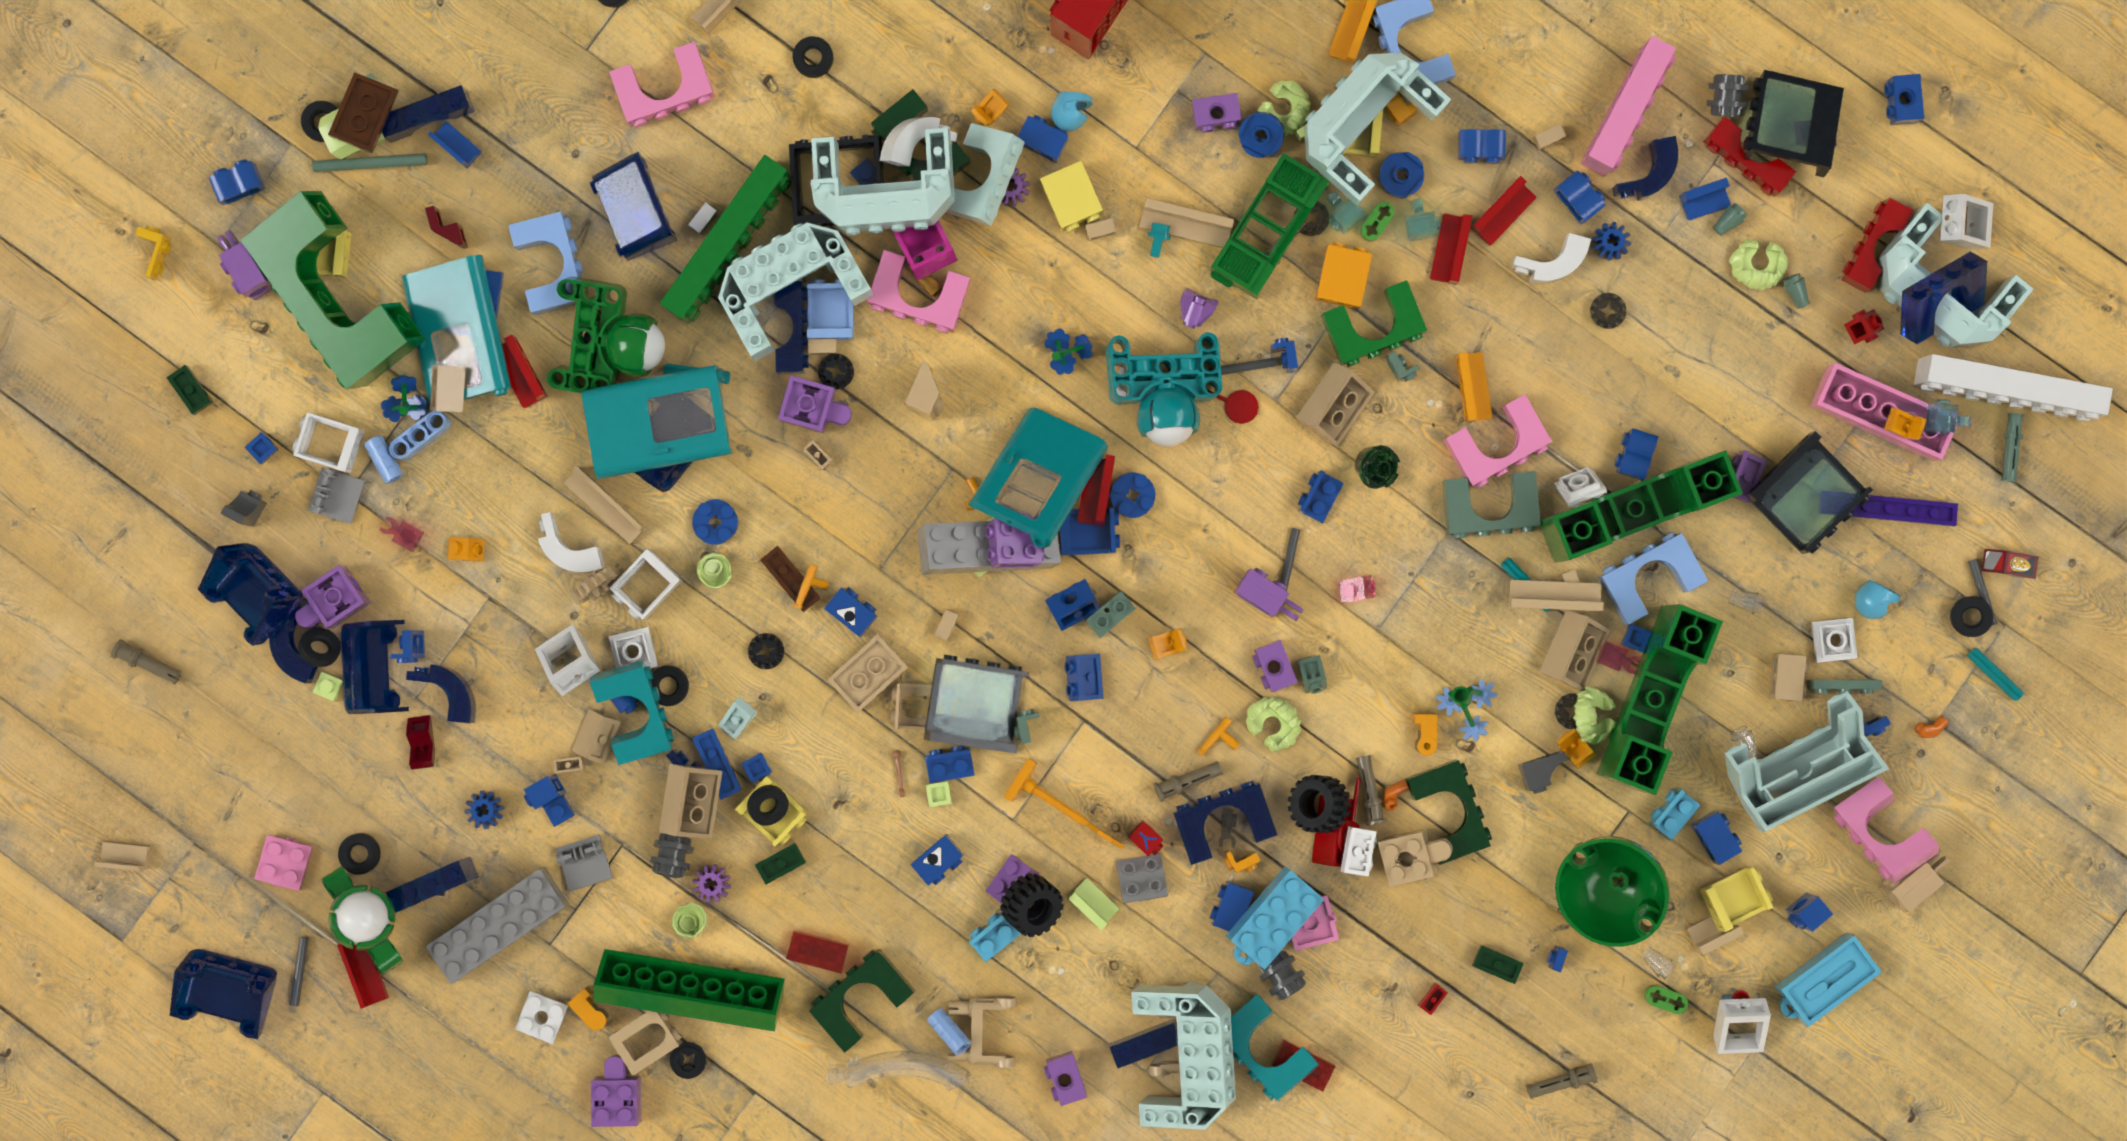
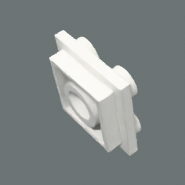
(1580, 486)
(639, 638)
(1824, 649)
(528, 1020)

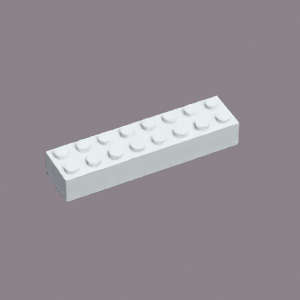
(2012, 387)

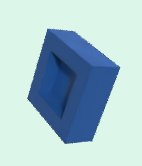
(864, 173)
(261, 448)
(1636, 638)
(756, 767)
(559, 811)
(1557, 958)

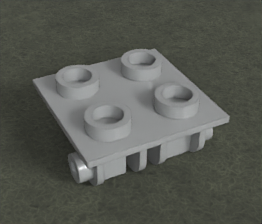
(336, 495)
(584, 863)
(1141, 878)

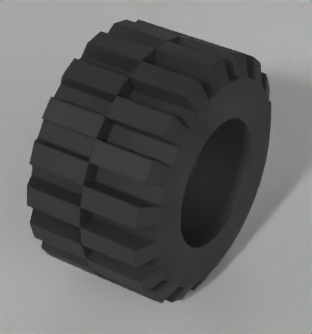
(1303, 804)
(1022, 895)

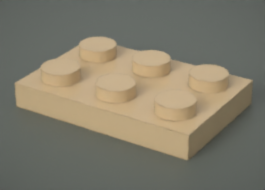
(867, 673)

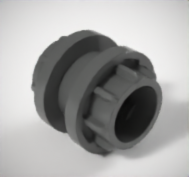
(1727, 95)
(671, 855)
(1283, 976)

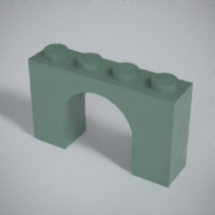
(1462, 519)

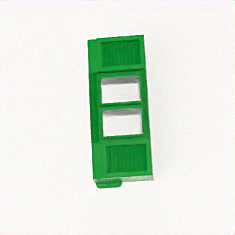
(1247, 266)

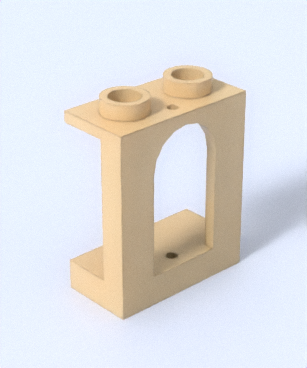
(898, 694)
(619, 1041)

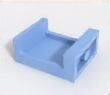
(829, 311)

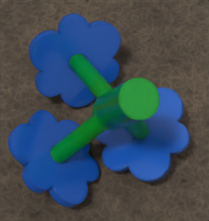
(1062, 358)
(396, 408)

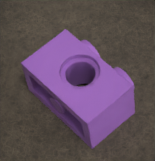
(1227, 104)
(1285, 675)
(1075, 1088)

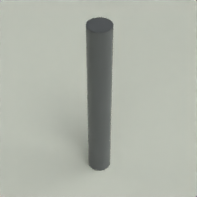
(1247, 366)
(1289, 558)
(1980, 585)
(299, 971)

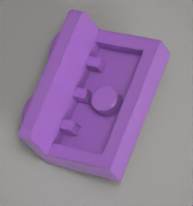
(1748, 471)
(1010, 871)

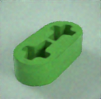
(1381, 224)
(1664, 1004)

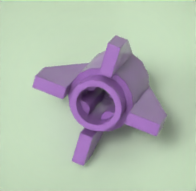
(1196, 308)

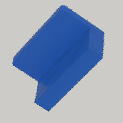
(456, 144)
(1705, 199)

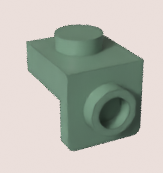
(1022, 730)

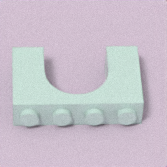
(1004, 150)

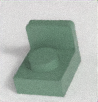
(1398, 364)
(1312, 674)

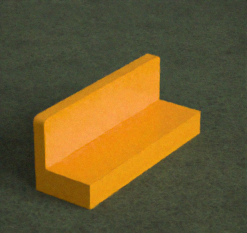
(1352, 30)
(1473, 386)

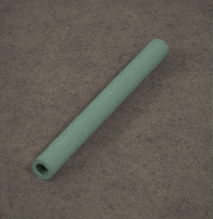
(369, 162)

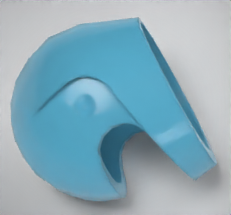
(1066, 110)
(1873, 600)

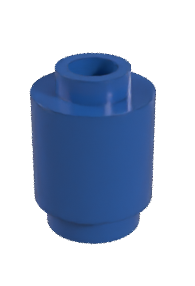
(625, 703)

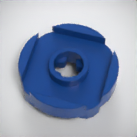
(1266, 146)
(1388, 175)
(1140, 484)
(705, 530)

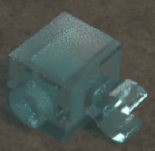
(1346, 213)
(1421, 224)
(1943, 417)

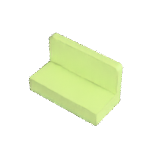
(1093, 903)

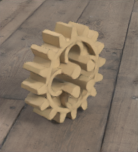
(594, 585)

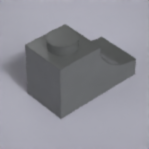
(245, 508)
(1538, 772)

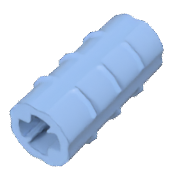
(383, 460)
(949, 1031)

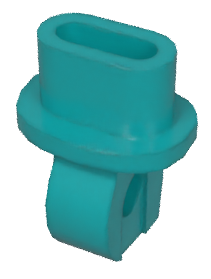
(1159, 233)

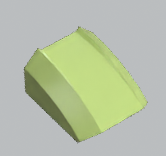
(336, 147)

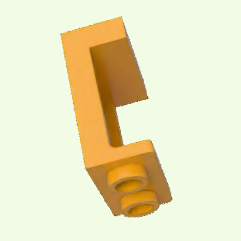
(1343, 276)

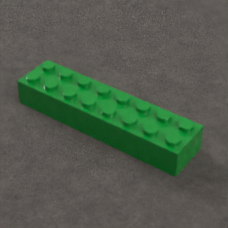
(726, 240)
(688, 990)

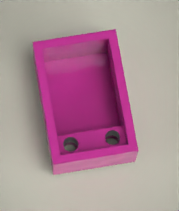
(926, 249)

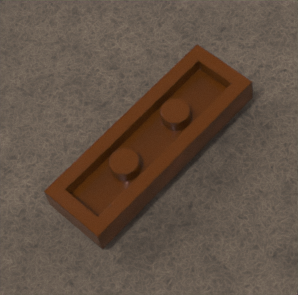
(788, 576)

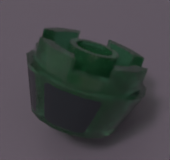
(1377, 466)

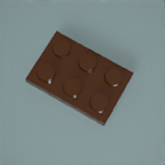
(363, 112)

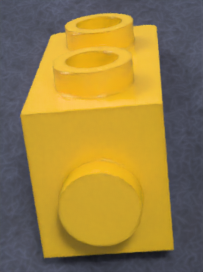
(161, 249)

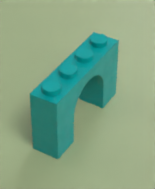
(636, 682)
(1276, 1080)

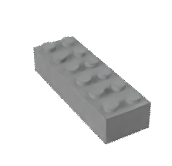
(964, 549)
(497, 925)

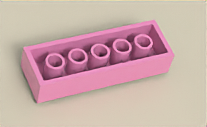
(1628, 105)
(1867, 406)

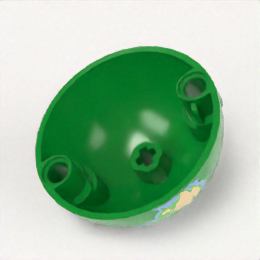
(1600, 903)

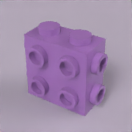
(1011, 547)

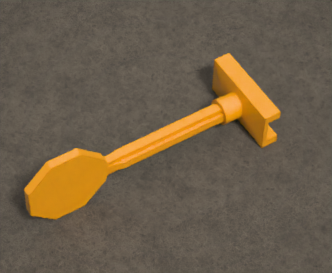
(1025, 783)

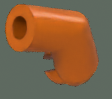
(1933, 730)
(1391, 794)

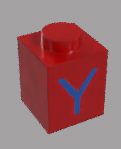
(1146, 839)

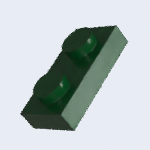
(189, 390)
(780, 863)
(1497, 964)

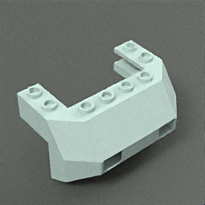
(1806, 770)

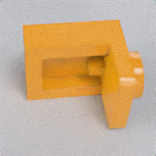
(990, 108)
(1904, 424)
(466, 549)
(1167, 643)
(1576, 751)
(1246, 863)

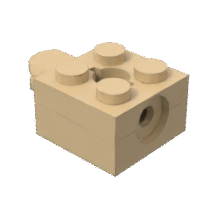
(1412, 856)
(1915, 886)

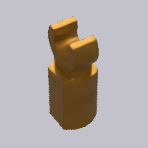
(930, 285)

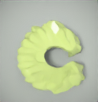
(1299, 105)
(1751, 277)
(1281, 710)
(1586, 715)

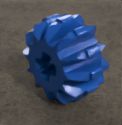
(1611, 249)
(482, 800)

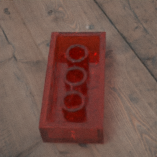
(817, 951)
(1318, 1078)

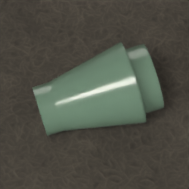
(1730, 219)
(1796, 289)

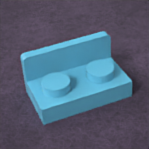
(1674, 813)
(993, 936)

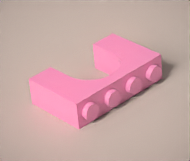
(693, 89)
(942, 313)
(1529, 438)
(1893, 860)

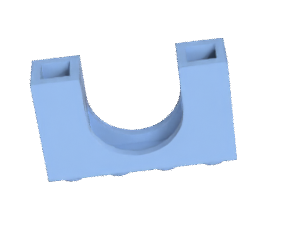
(1395, 15)
(551, 230)
(1620, 580)

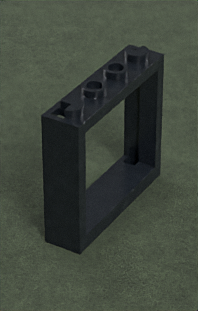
(803, 147)

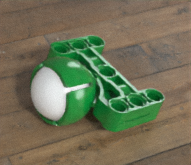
(617, 341)
(362, 919)

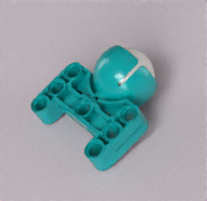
(1166, 403)

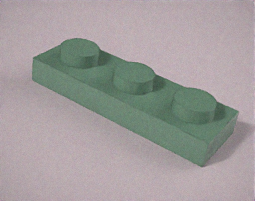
(1843, 686)

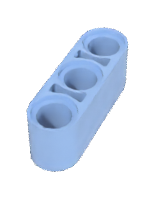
(409, 436)

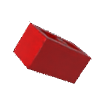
(1432, 999)

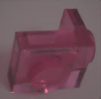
(1357, 589)

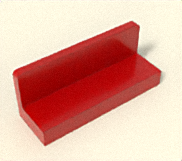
(1504, 211)
(1450, 248)
(521, 373)
(1096, 494)
(1325, 845)
(363, 976)

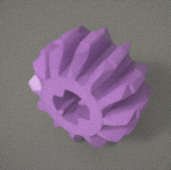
(1020, 185)
(709, 891)

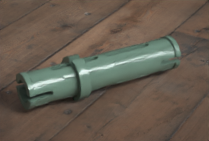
(2012, 446)

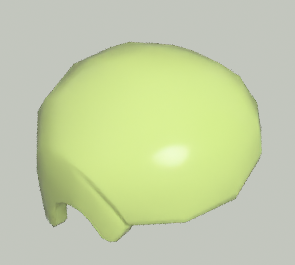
(714, 570)
(689, 920)

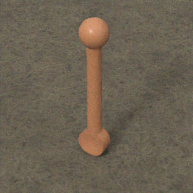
(896, 755)

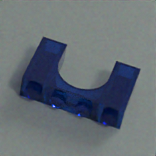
(1919, 301)
(1192, 818)
(432, 884)

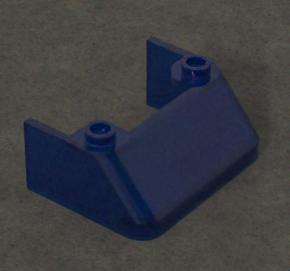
(367, 667)

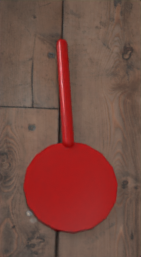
(1240, 406)
(1342, 831)

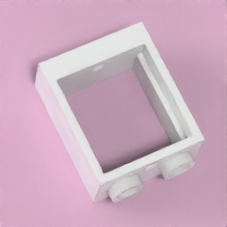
(1978, 221)
(349, 450)
(620, 596)
(584, 666)
(1730, 1012)

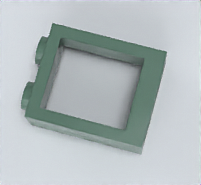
(1118, 607)

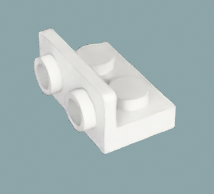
(1358, 851)

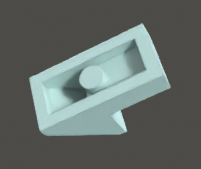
(737, 718)

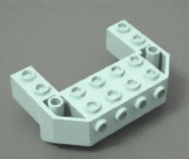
(1355, 106)
(884, 204)
(778, 266)
(1953, 322)
(1204, 1055)

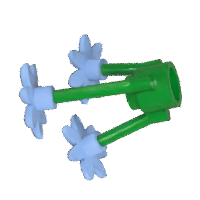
(1461, 698)

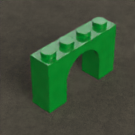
(1351, 346)

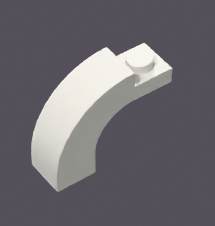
(904, 137)
(1570, 257)
(577, 561)

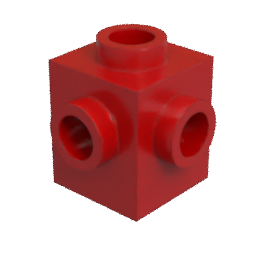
(1864, 326)

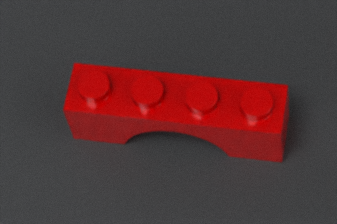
(1726, 141)
(1863, 269)

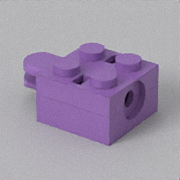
(242, 268)
(812, 406)
(1265, 594)
(333, 600)
(614, 1095)

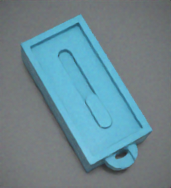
(1273, 919)
(1826, 980)

